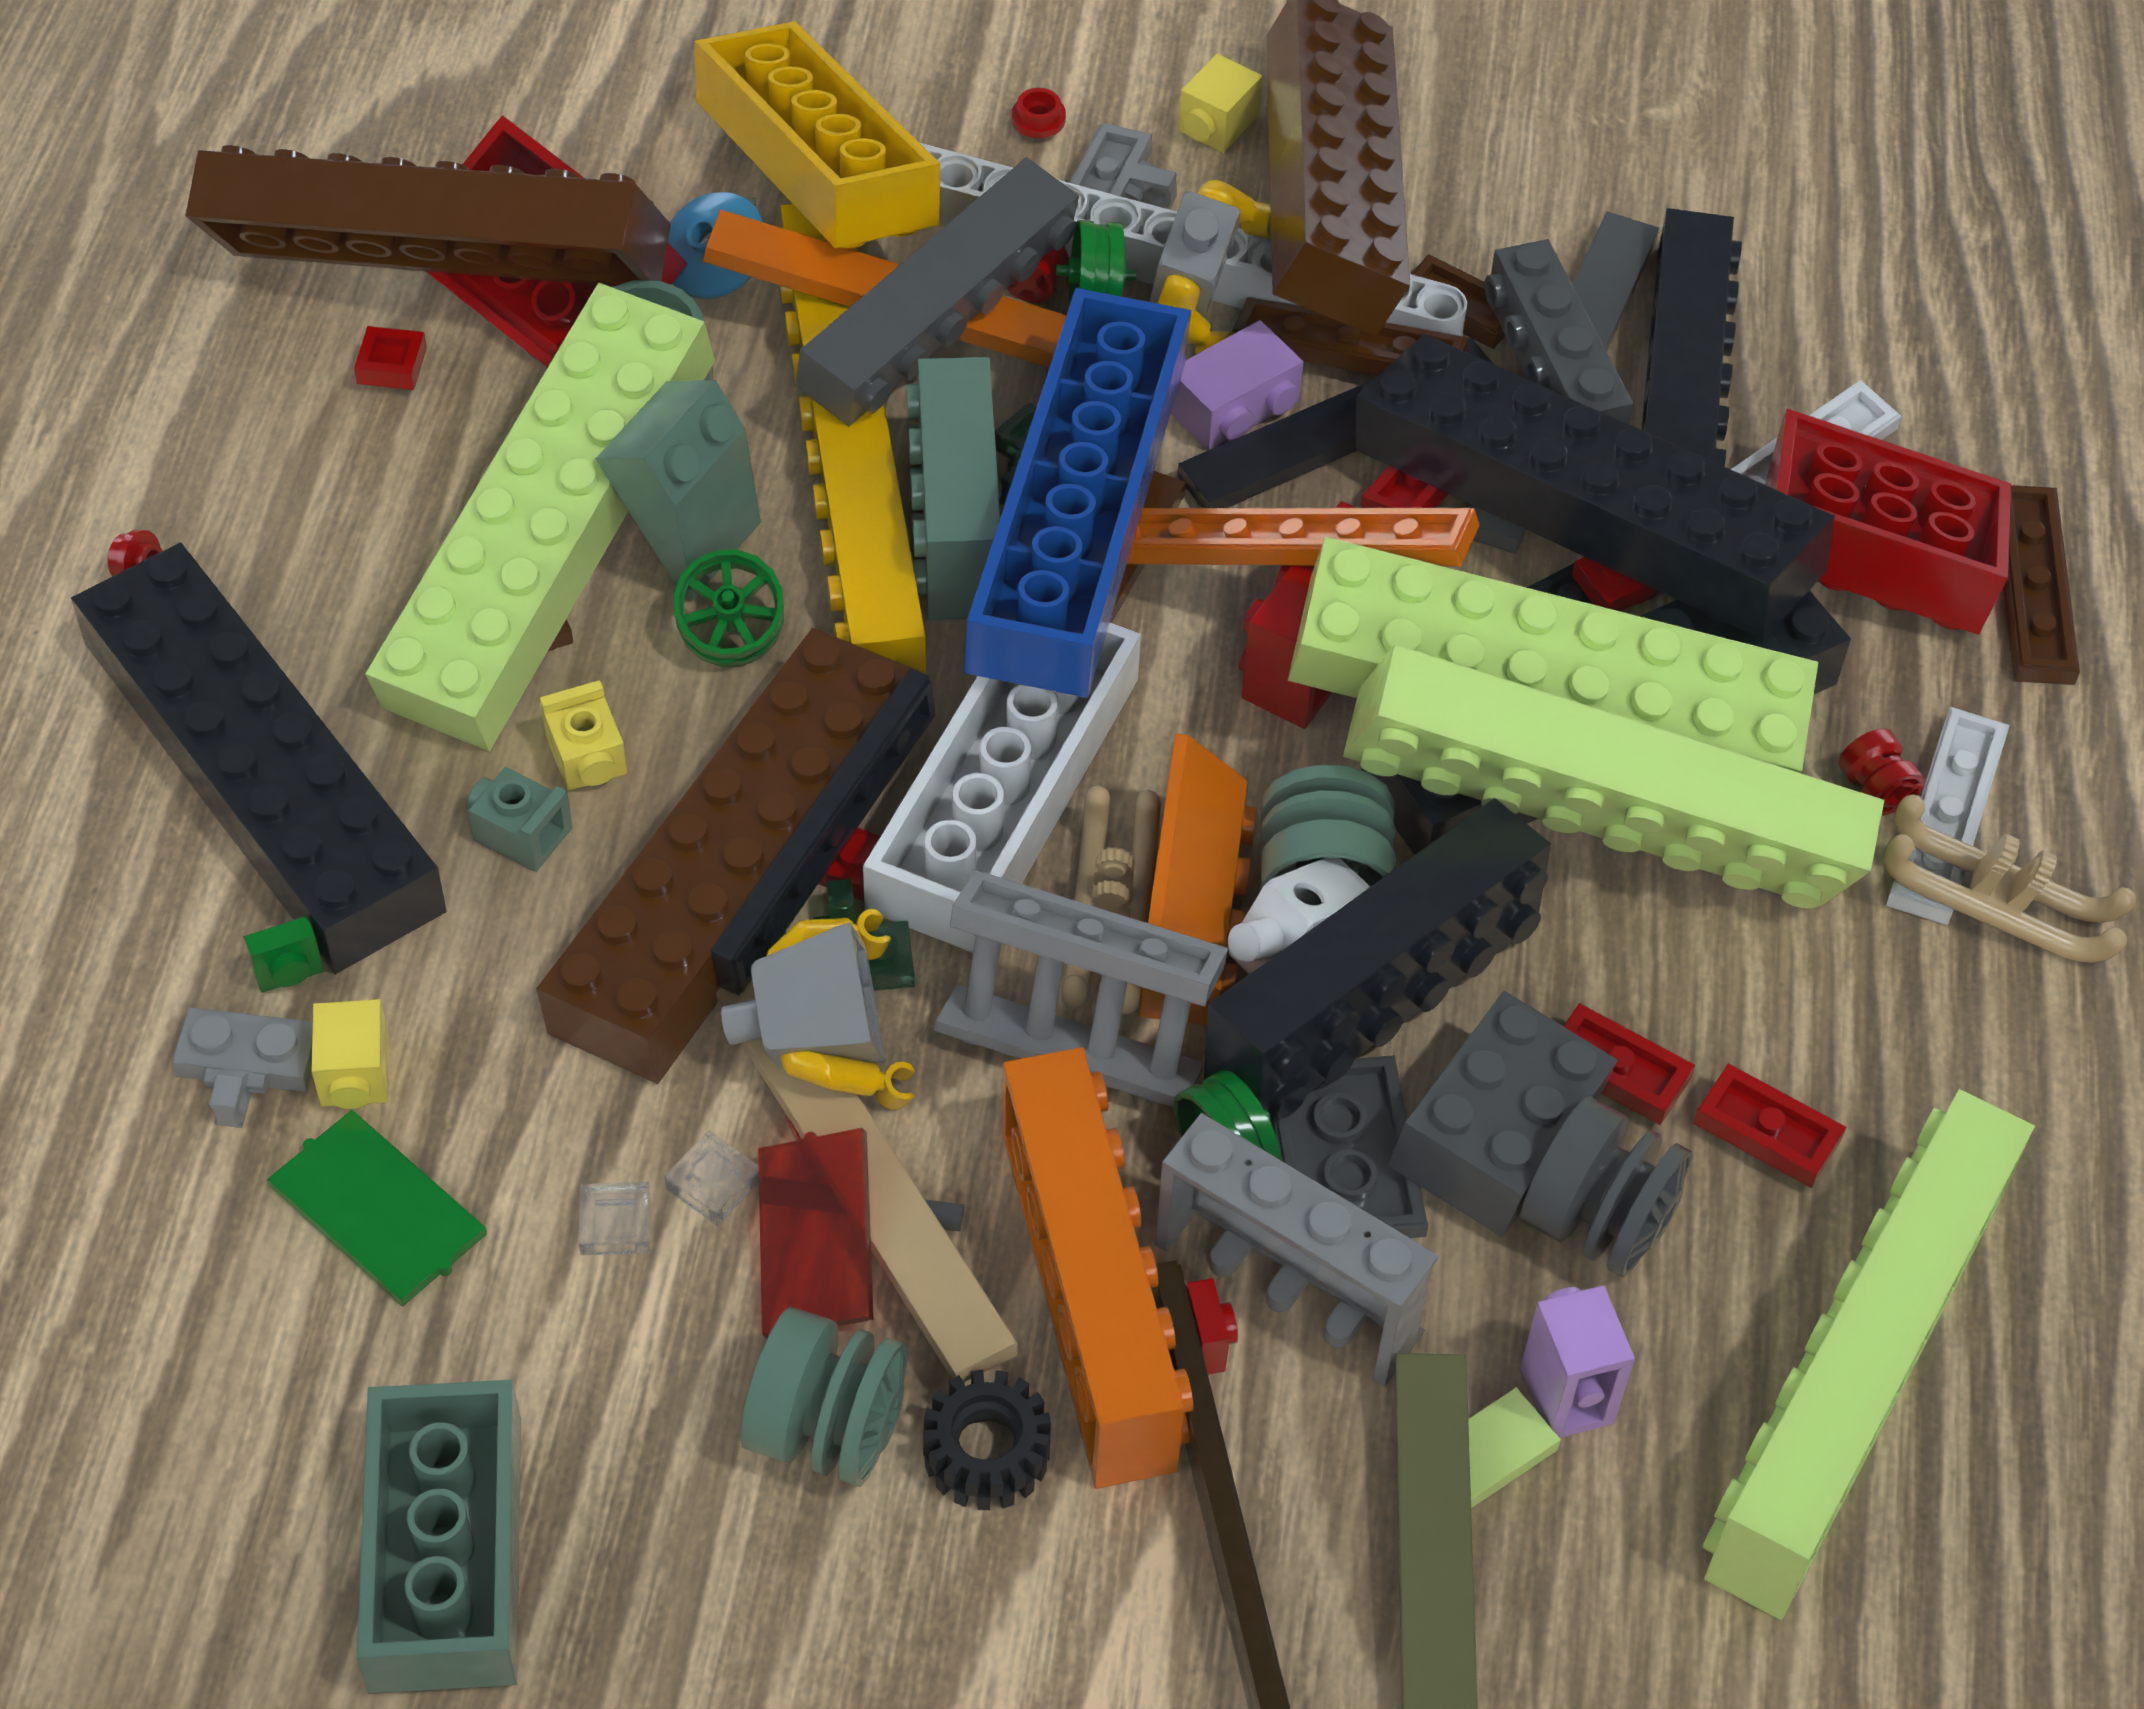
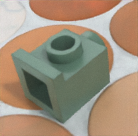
(519, 817)

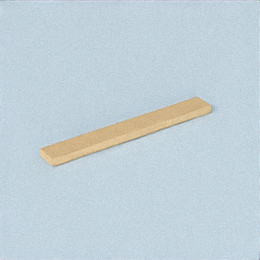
(904, 1229)

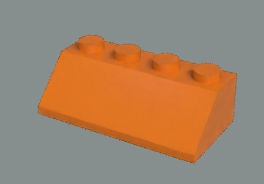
(1200, 859)

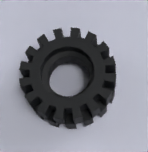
(986, 1402)

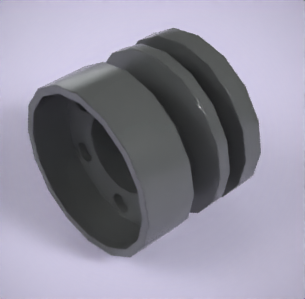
(1611, 1189)

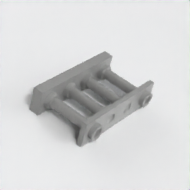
(1093, 940)

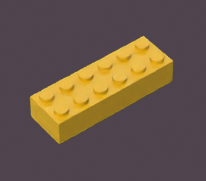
(817, 134)

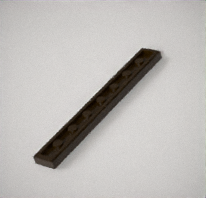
(1221, 1507)

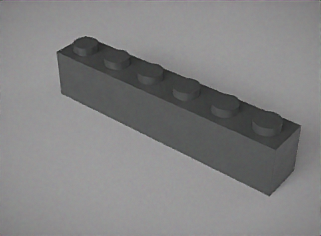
(937, 292)

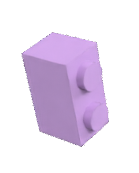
(1237, 385)
(1577, 1360)

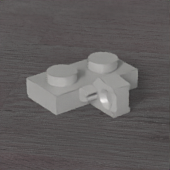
(1120, 167)
(242, 1057)

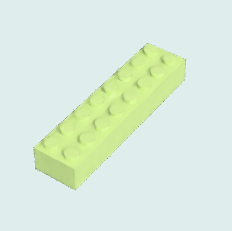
(532, 524)
(1583, 652)
(1612, 778)
(1862, 1353)

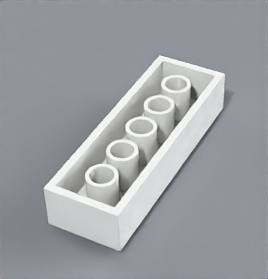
(993, 790)

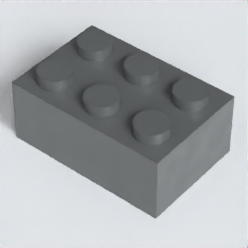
(1498, 1111)

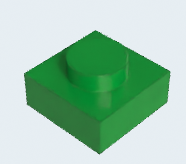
(284, 954)

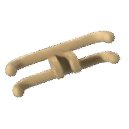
(1114, 878)
(2002, 889)

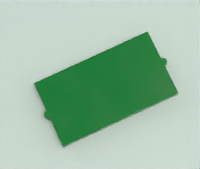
(377, 1207)

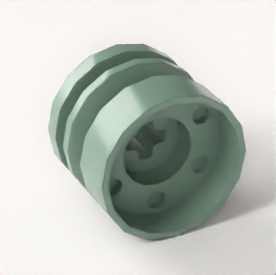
(1328, 814)
(811, 1392)

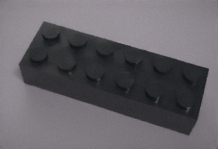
(1380, 960)

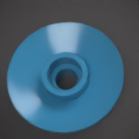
(686, 234)

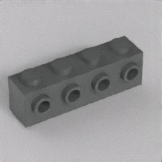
(1552, 329)

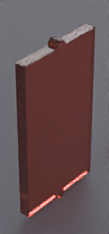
(816, 1228)

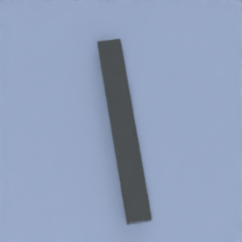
(1605, 290)

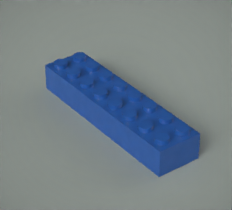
(1077, 494)

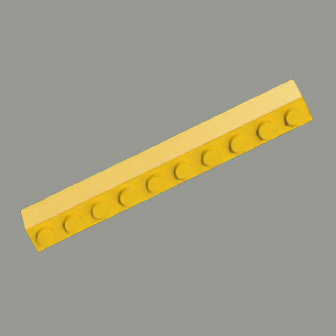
(858, 499)

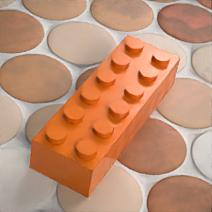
(1093, 1270)

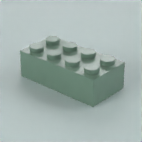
(953, 482)
(440, 1537)

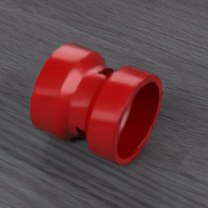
(1880, 770)

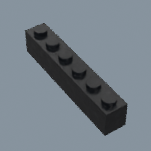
(1692, 332)

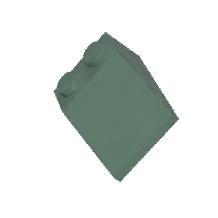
(685, 474)

